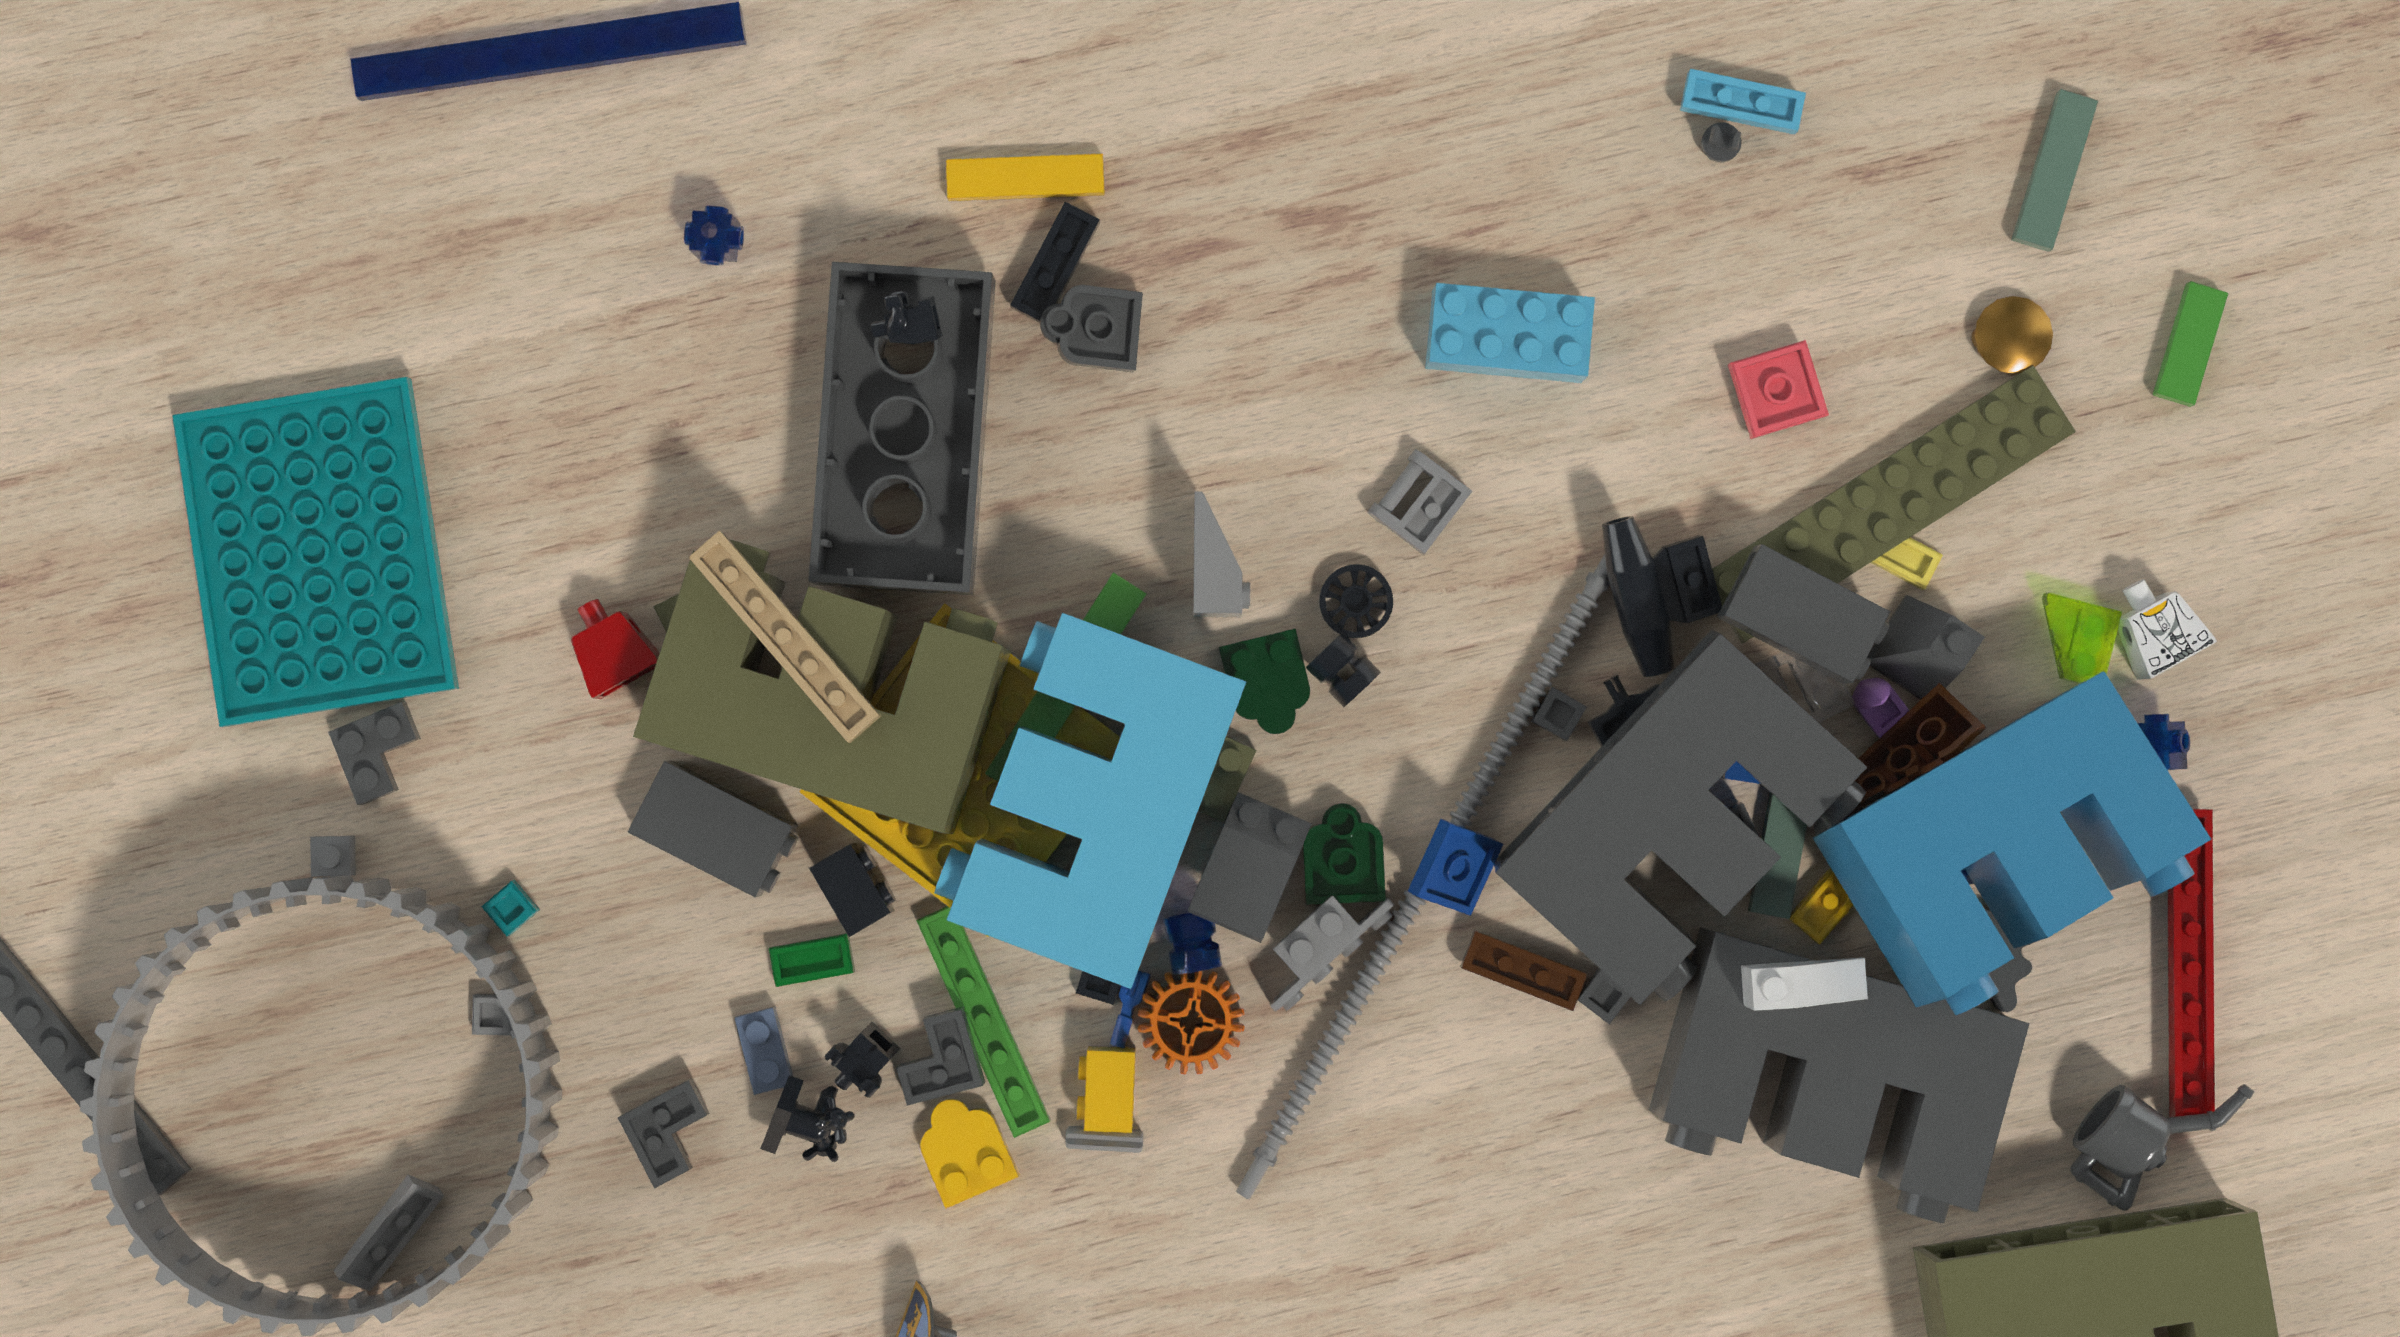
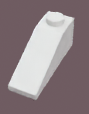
(1803, 983)

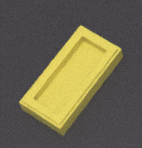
(1910, 562)

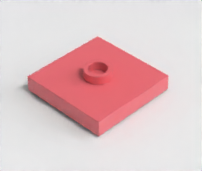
(1778, 389)

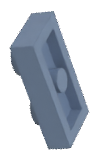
(764, 1049)

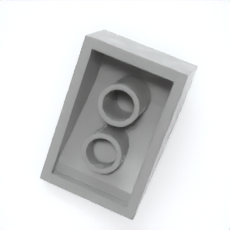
(1216, 571)

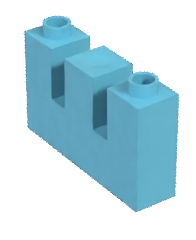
(1125, 808)

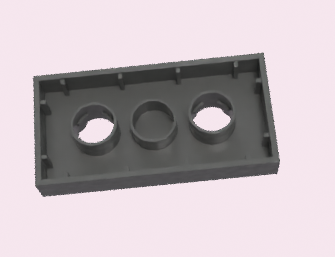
(902, 430)

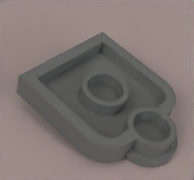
(1096, 327)

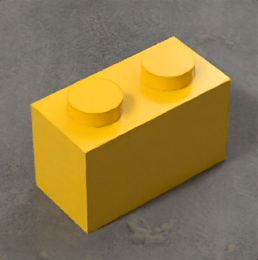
(1108, 1089)

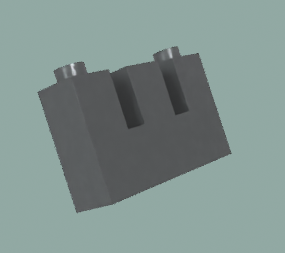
(1654, 795)
(1837, 1063)

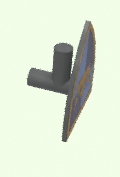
(919, 1317)

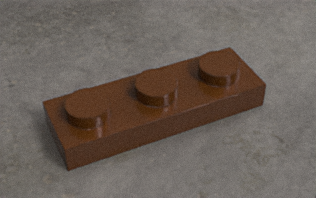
(1523, 970)

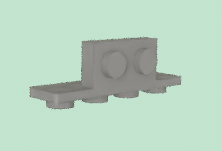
(1319, 941)

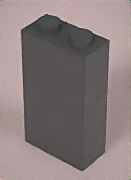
(1805, 615)
(714, 829)

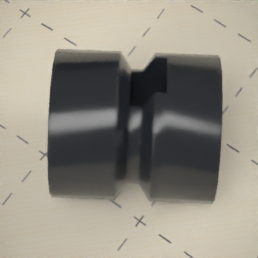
(1333, 659)

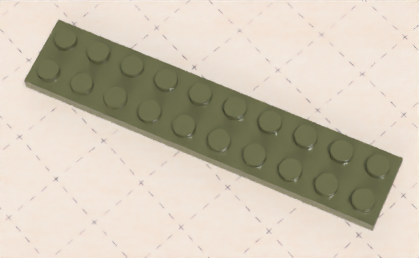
(1915, 484)

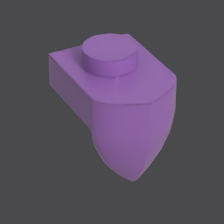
(1878, 704)

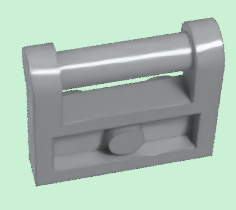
(1431, 509)

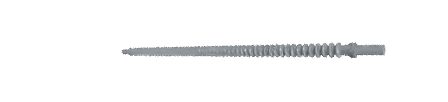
(1266, 1154)

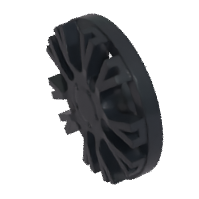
(1356, 601)

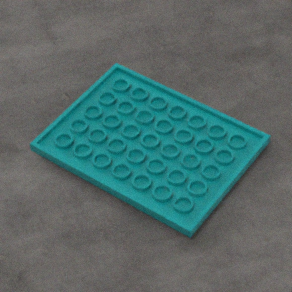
(315, 552)

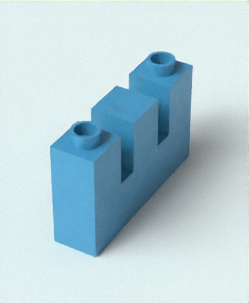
(2003, 824)

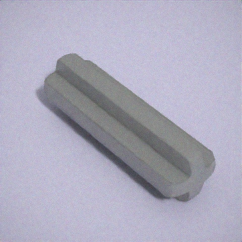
(1104, 1141)

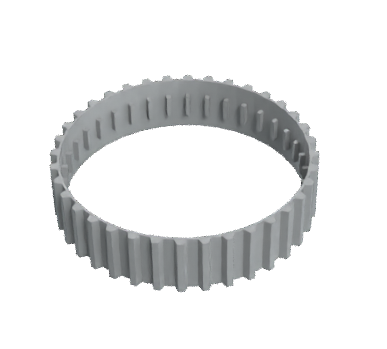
(125, 1172)

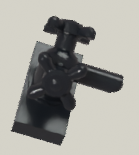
(808, 1123)

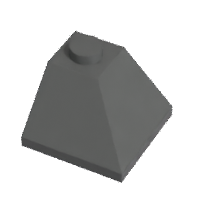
(1923, 647)

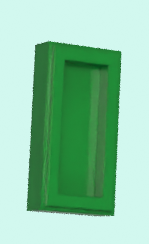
(811, 960)

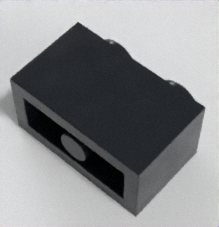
(853, 888)

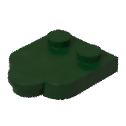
(1273, 678)
(1343, 859)

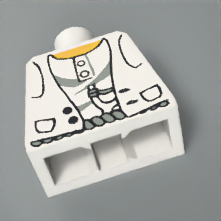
(2159, 631)

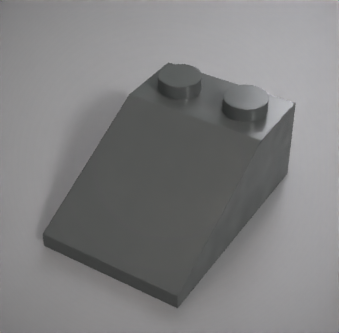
(1249, 867)

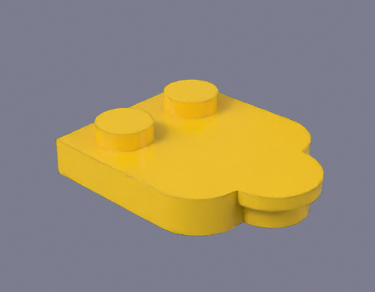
(965, 1152)

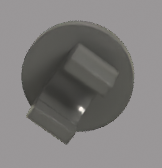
(1721, 142)

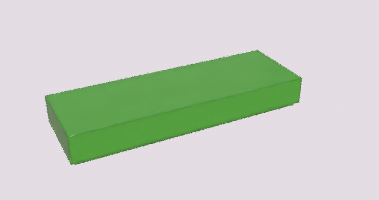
(2190, 344)

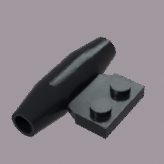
(1656, 589)

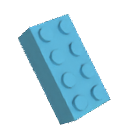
(1510, 333)

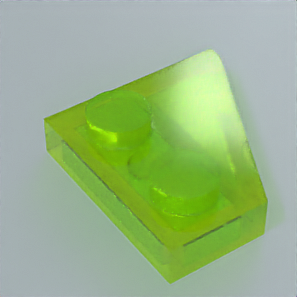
(2080, 636)

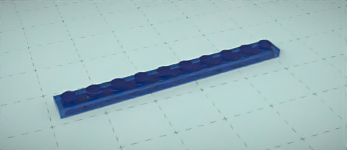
(548, 51)

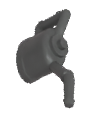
(2133, 1138)

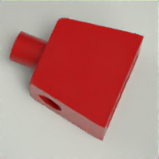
(611, 650)

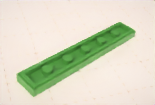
(1048, 714)
(990, 1031)

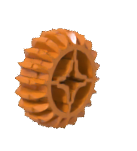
(1209, 1023)

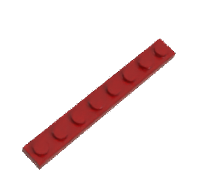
(2192, 983)

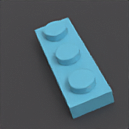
(1742, 101)

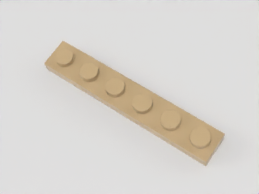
(784, 636)

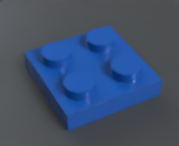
(1455, 867)

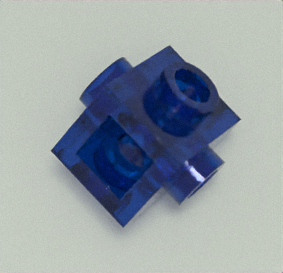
(723, 245)
(2168, 739)

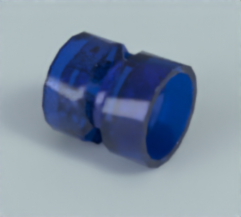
(1192, 943)

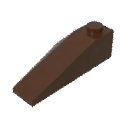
(1917, 743)

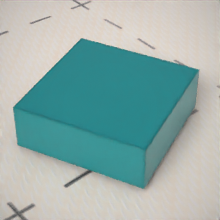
(510, 908)

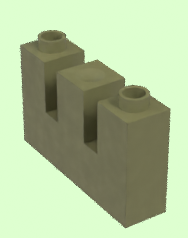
(902, 766)
(2106, 1276)

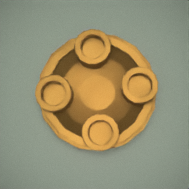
(2013, 335)

